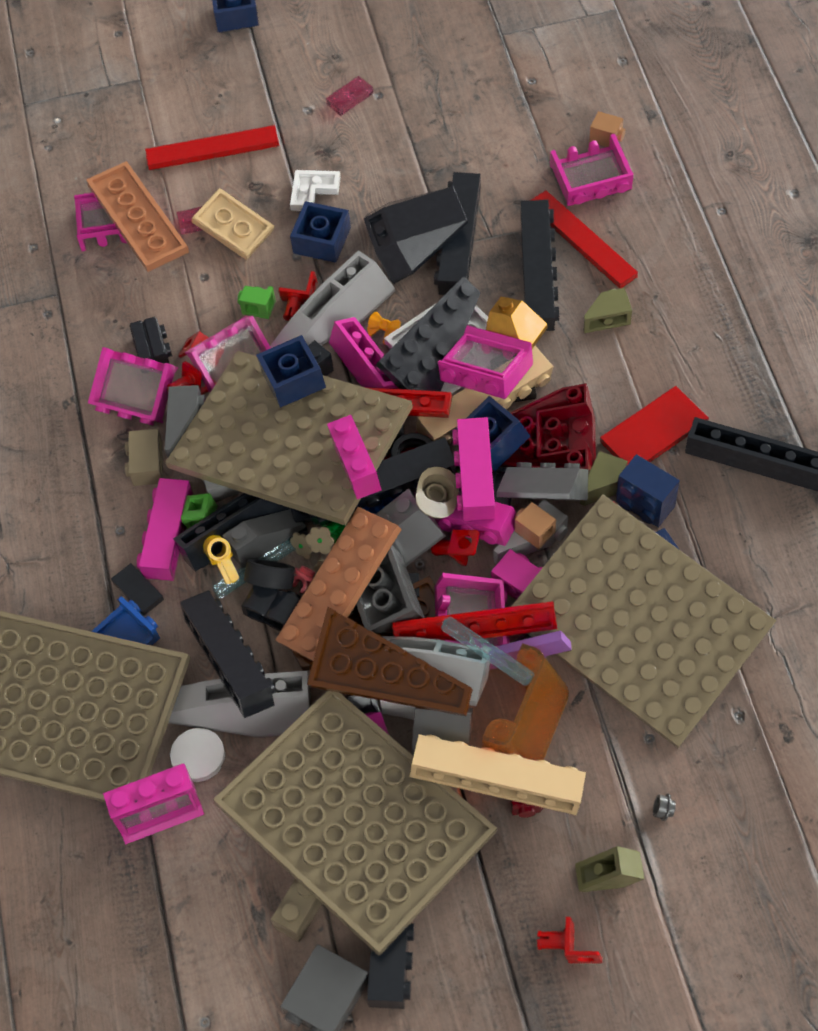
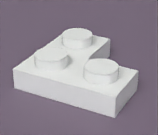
(309, 183)

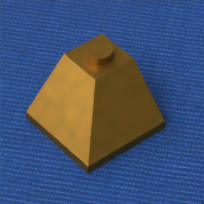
(515, 320)

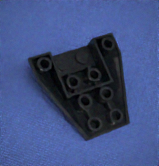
(414, 229)

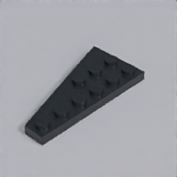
(415, 357)

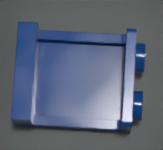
(129, 624)

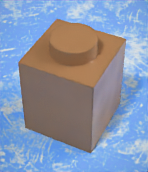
(604, 126)
(534, 525)

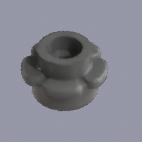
(663, 807)

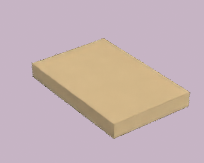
(232, 224)

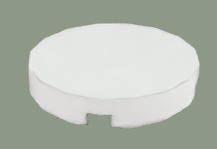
(200, 751)

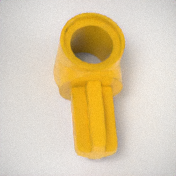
(222, 559)

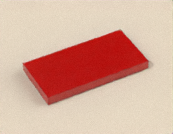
(654, 427)

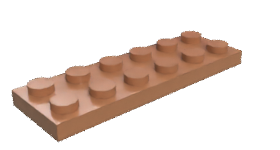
(137, 216)
(339, 579)

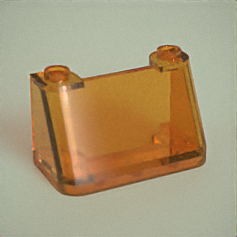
(538, 713)

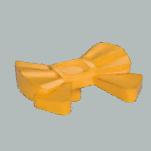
(378, 323)

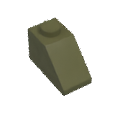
(608, 311)
(604, 477)
(610, 870)

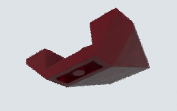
(559, 429)

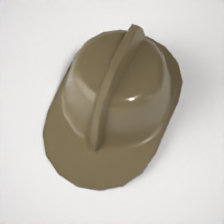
(437, 492)

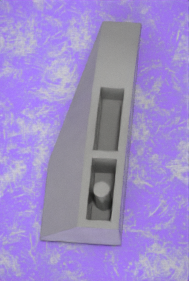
(349, 292)
(450, 658)
(212, 708)

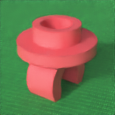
(305, 575)

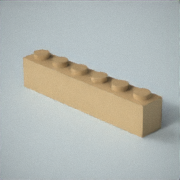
(468, 400)
(498, 774)

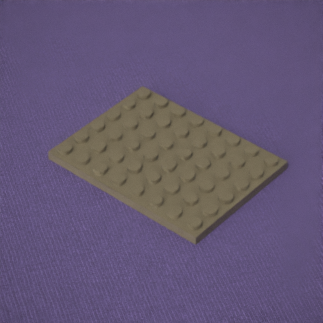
(285, 451)
(646, 620)
(82, 705)
(351, 821)

